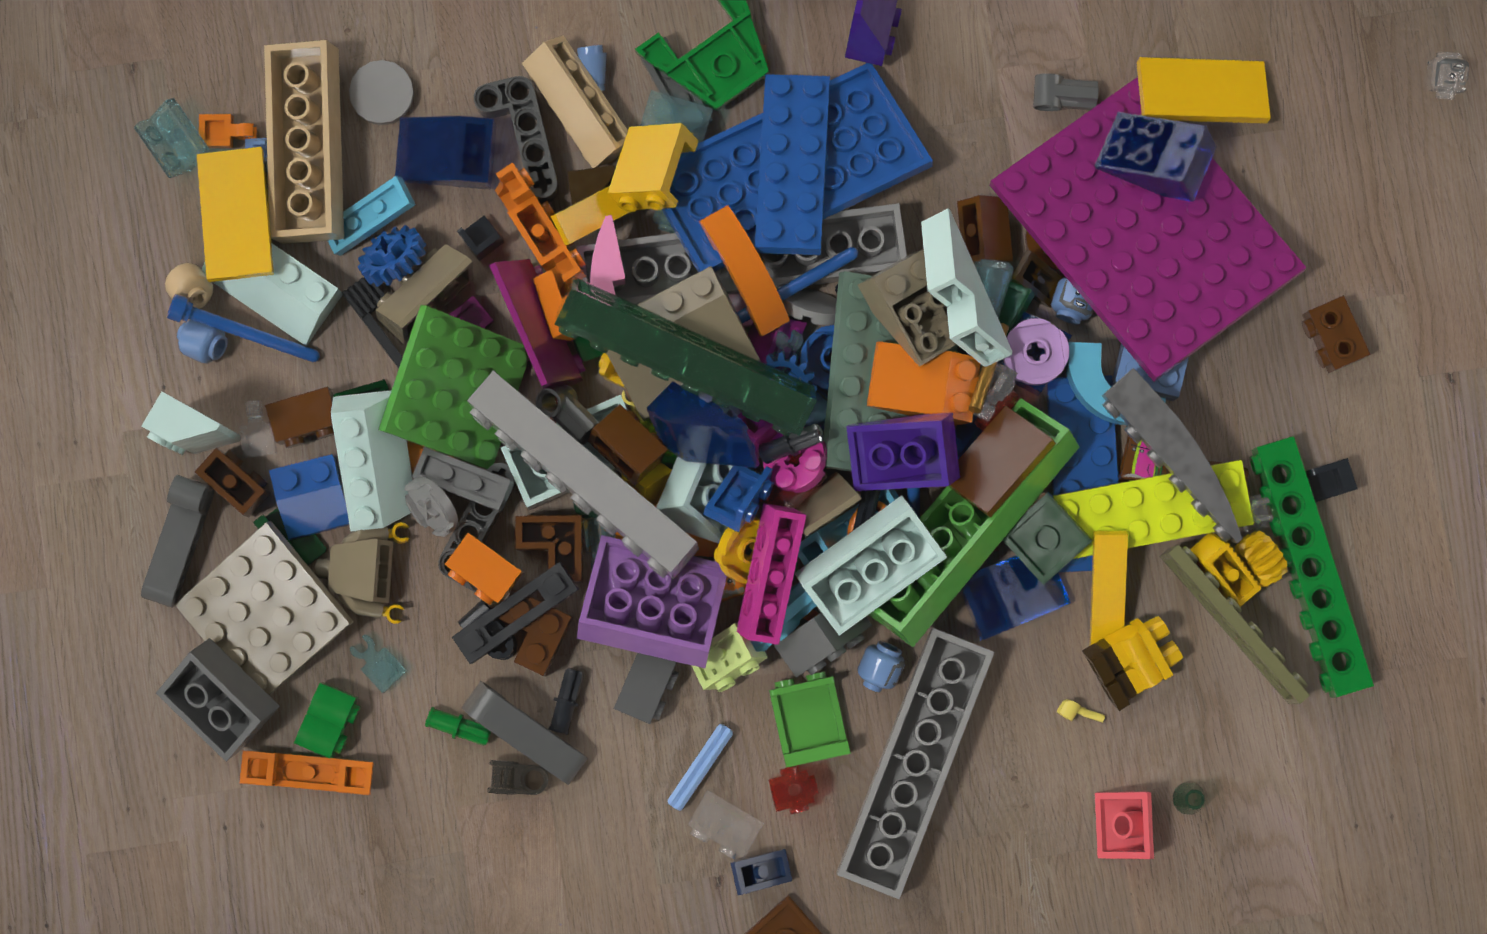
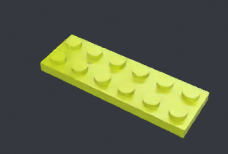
(1153, 508)

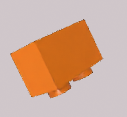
(483, 569)

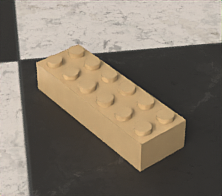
(304, 142)

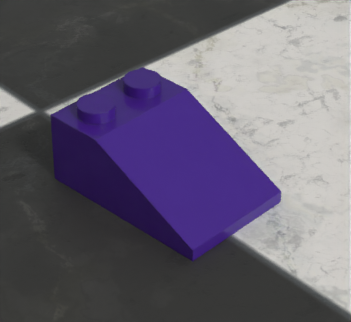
(871, 29)
(904, 452)

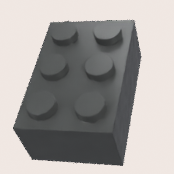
(217, 699)

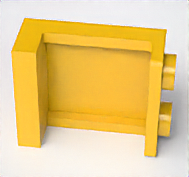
(649, 166)

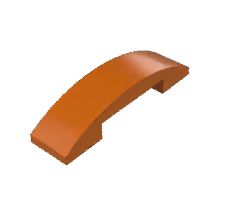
(745, 269)
(306, 772)

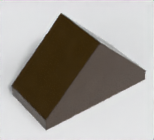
(589, 181)
(1037, 276)

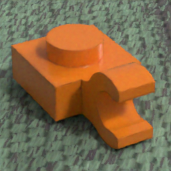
(220, 130)

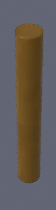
(984, 383)

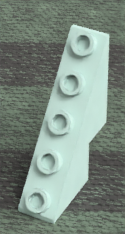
(958, 286)

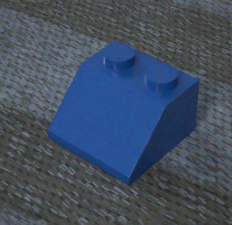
(310, 496)

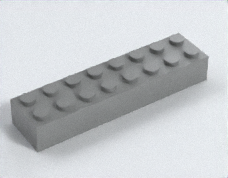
(583, 475)
(915, 763)

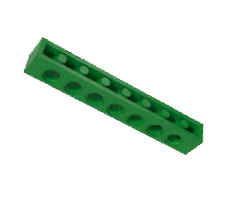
(1326, 579)

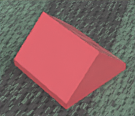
(1124, 825)

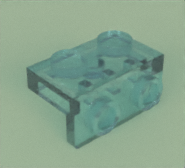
(671, 110)

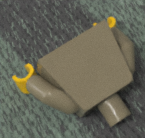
(362, 571)

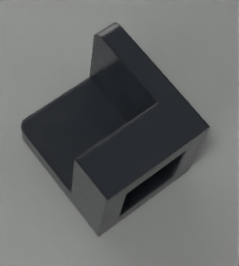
(481, 238)
(1331, 480)

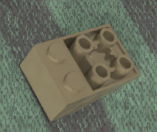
(907, 309)

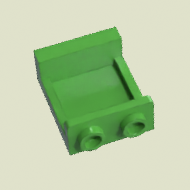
(809, 720)

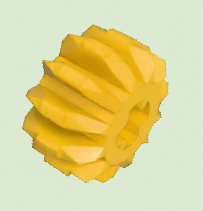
(1262, 558)

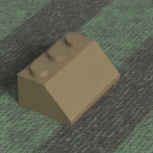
(433, 285)

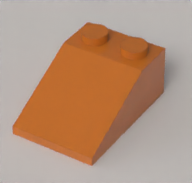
(933, 388)

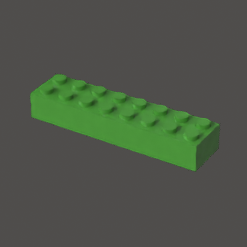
(970, 536)

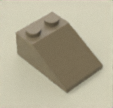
(827, 503)

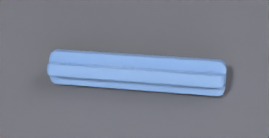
(700, 767)

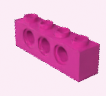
(771, 573)

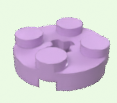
(1046, 337)

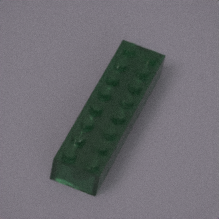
(685, 356)

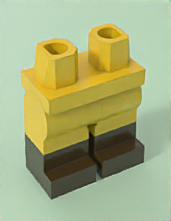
(1132, 660)

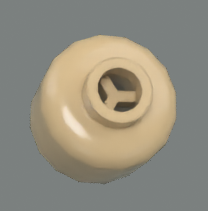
(189, 282)

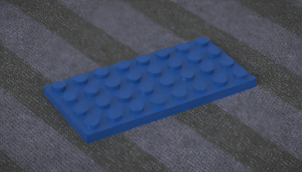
(866, 153)

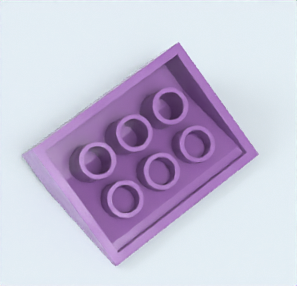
(651, 614)

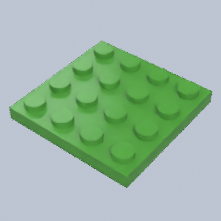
(438, 375)

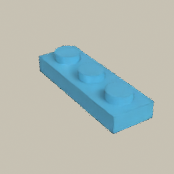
(373, 213)

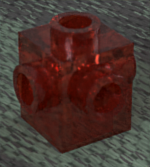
(780, 785)

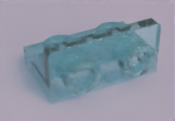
(172, 139)

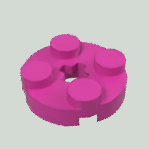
(800, 477)

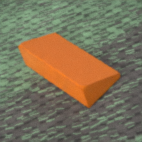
(550, 301)

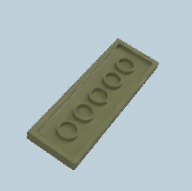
(1226, 614)

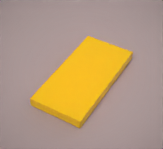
(1203, 90)
(235, 214)

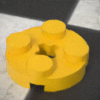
(731, 551)

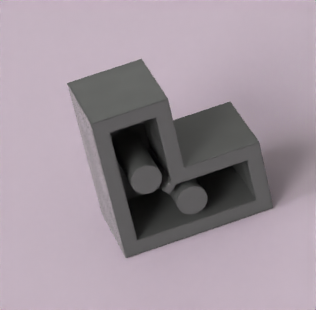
(815, 641)

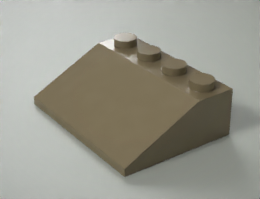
(698, 305)

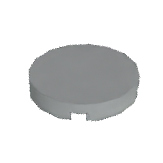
(381, 92)
(812, 304)
(431, 506)

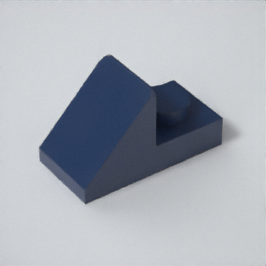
(761, 871)

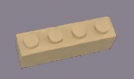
(577, 101)

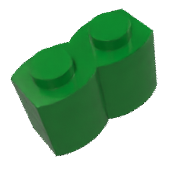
(327, 720)

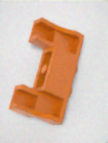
(537, 226)

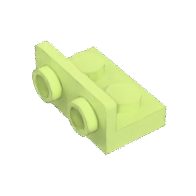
(728, 659)

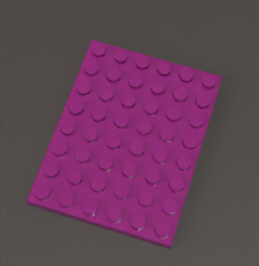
(1146, 263)

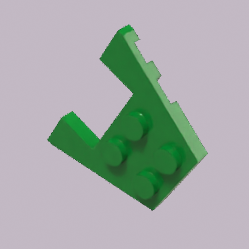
(719, 65)

